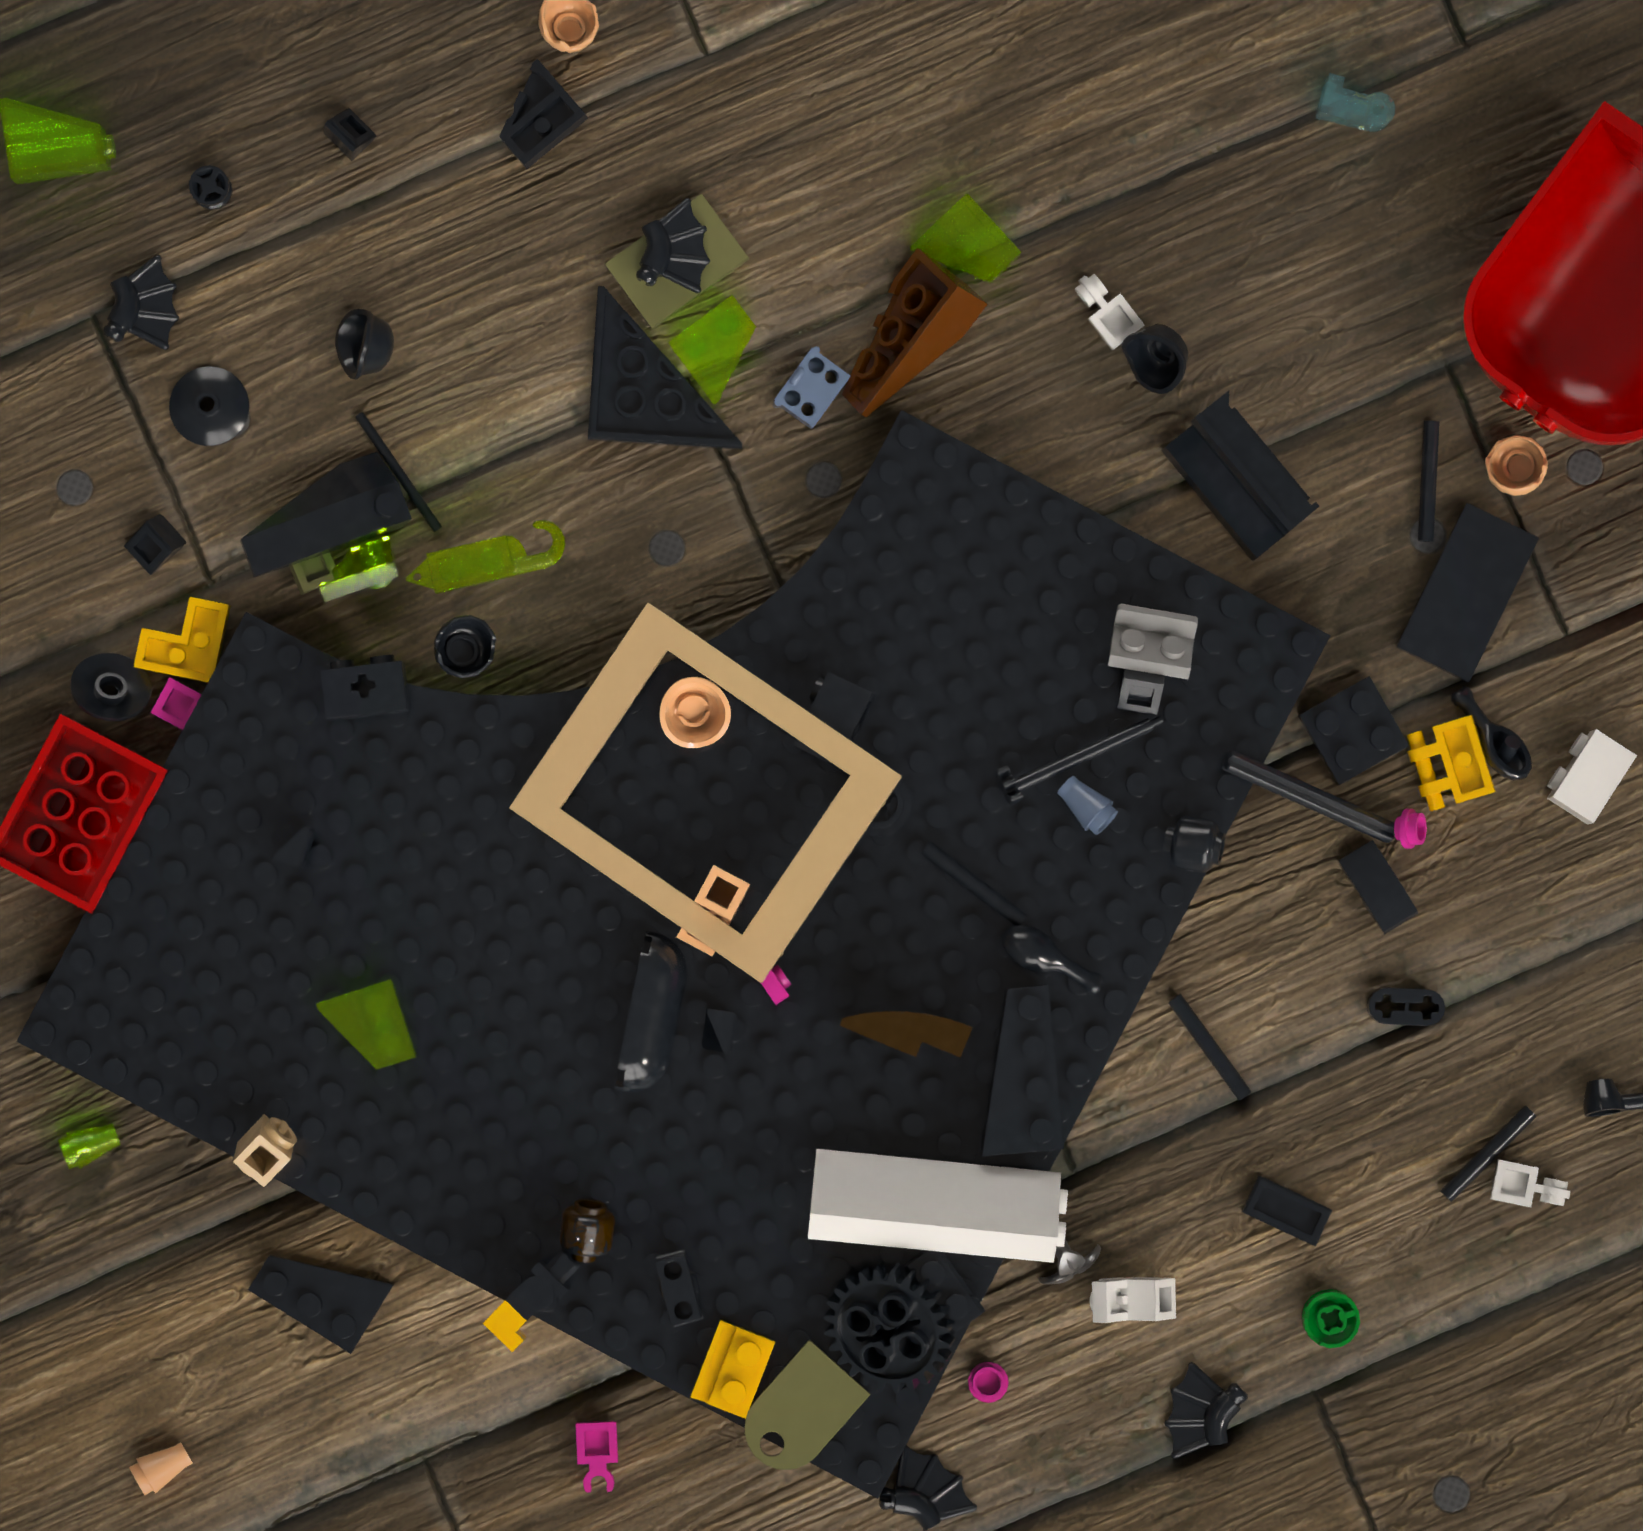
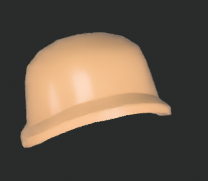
(694, 712)

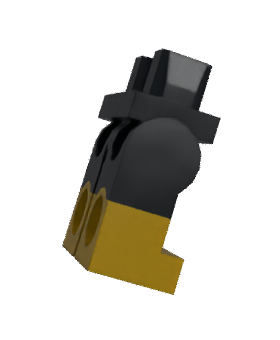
(531, 1296)

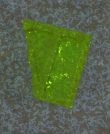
(714, 346)

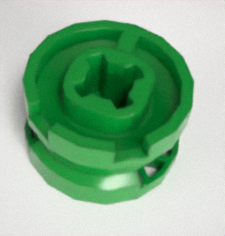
(1330, 1318)

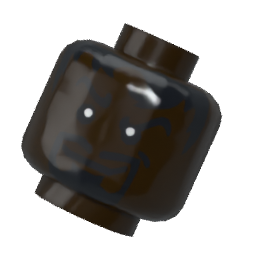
(587, 1230)

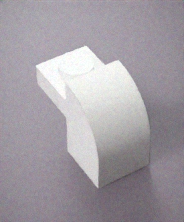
(1133, 1299)

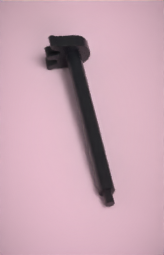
(1012, 786)

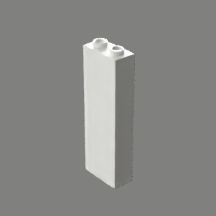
(937, 1205)

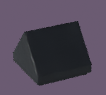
(349, 133)

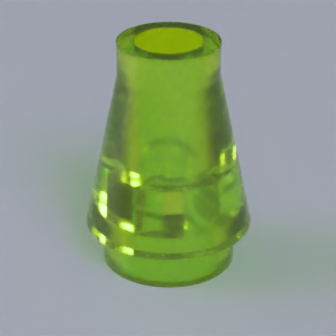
(88, 1144)

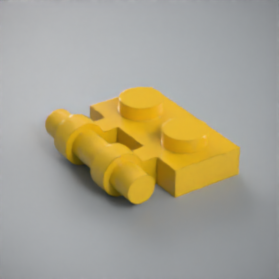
(1462, 758)

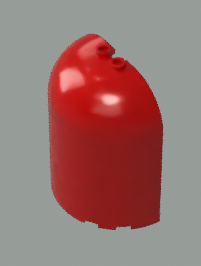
(1563, 292)

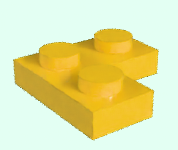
(194, 652)

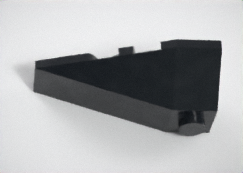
(338, 510)

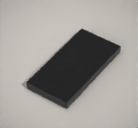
(1467, 592)

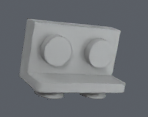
(1152, 641)

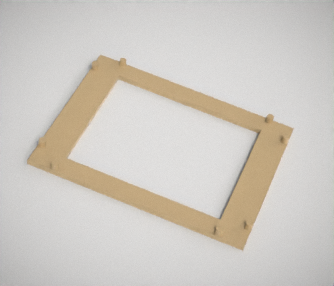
(809, 871)

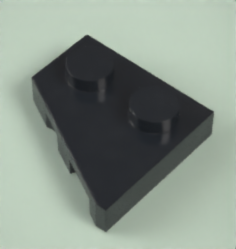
(540, 117)

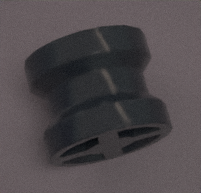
(204, 183)

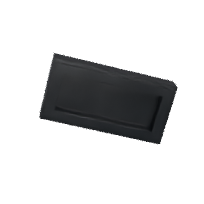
(1286, 1210)

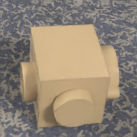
(265, 1149)

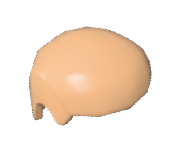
(568, 24)
(1516, 465)

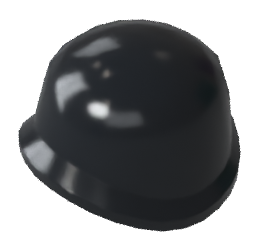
(363, 343)
(1156, 357)

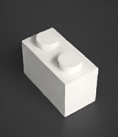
(1590, 776)

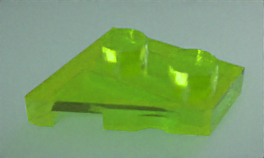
(362, 567)
(372, 1023)

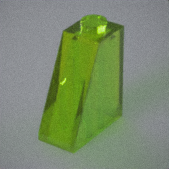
(52, 144)

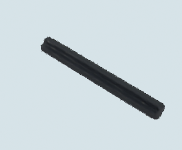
(1308, 796)

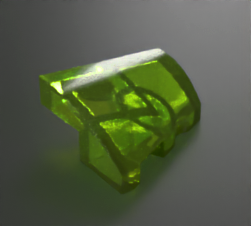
(969, 242)

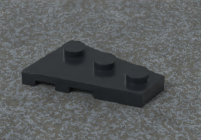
(321, 1298)

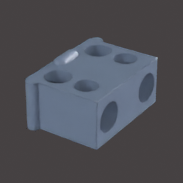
(809, 387)

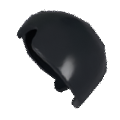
(464, 646)

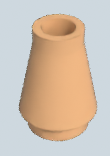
(159, 1468)

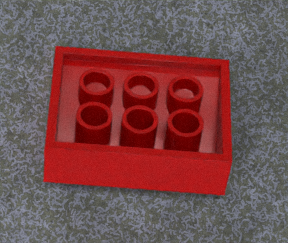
(77, 812)

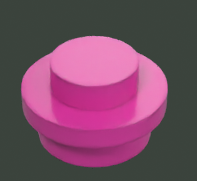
(1410, 828)
(988, 1382)

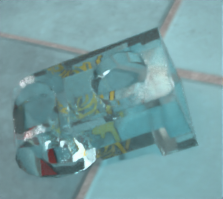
(1354, 108)

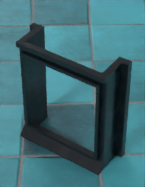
(1239, 478)

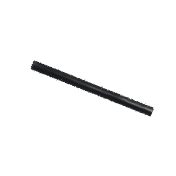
(398, 472)

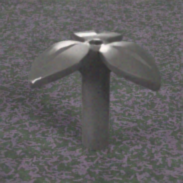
(1070, 1264)

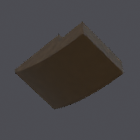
(909, 1029)

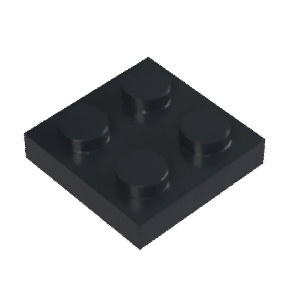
(1353, 730)

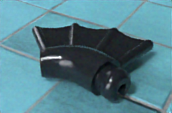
(674, 249)
(143, 305)
(1201, 1411)
(925, 1491)

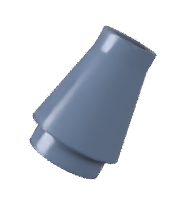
(1089, 806)

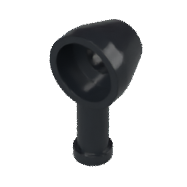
(1604, 1099)

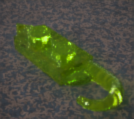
(485, 561)

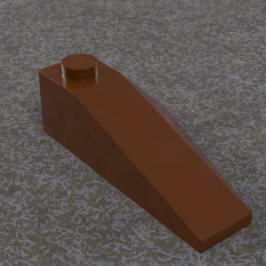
(921, 322)

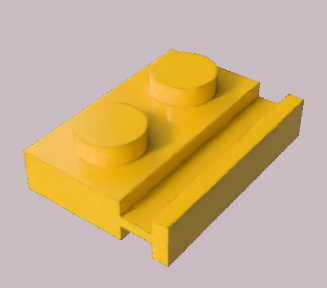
(733, 1369)

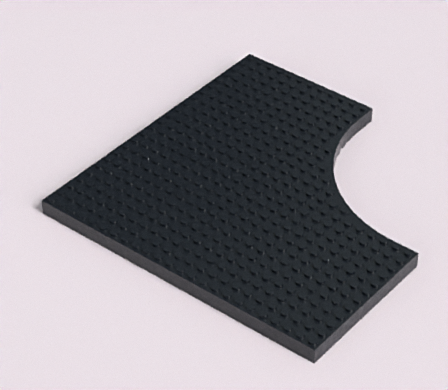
(987, 641)

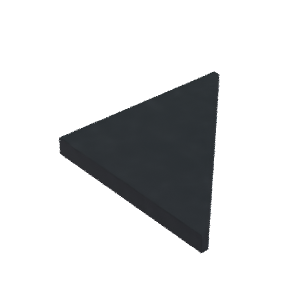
(641, 393)

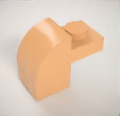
(721, 896)

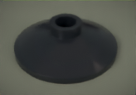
(226, 417)
(112, 675)

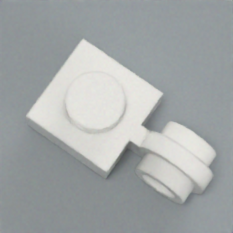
(1114, 319)
(1517, 1183)

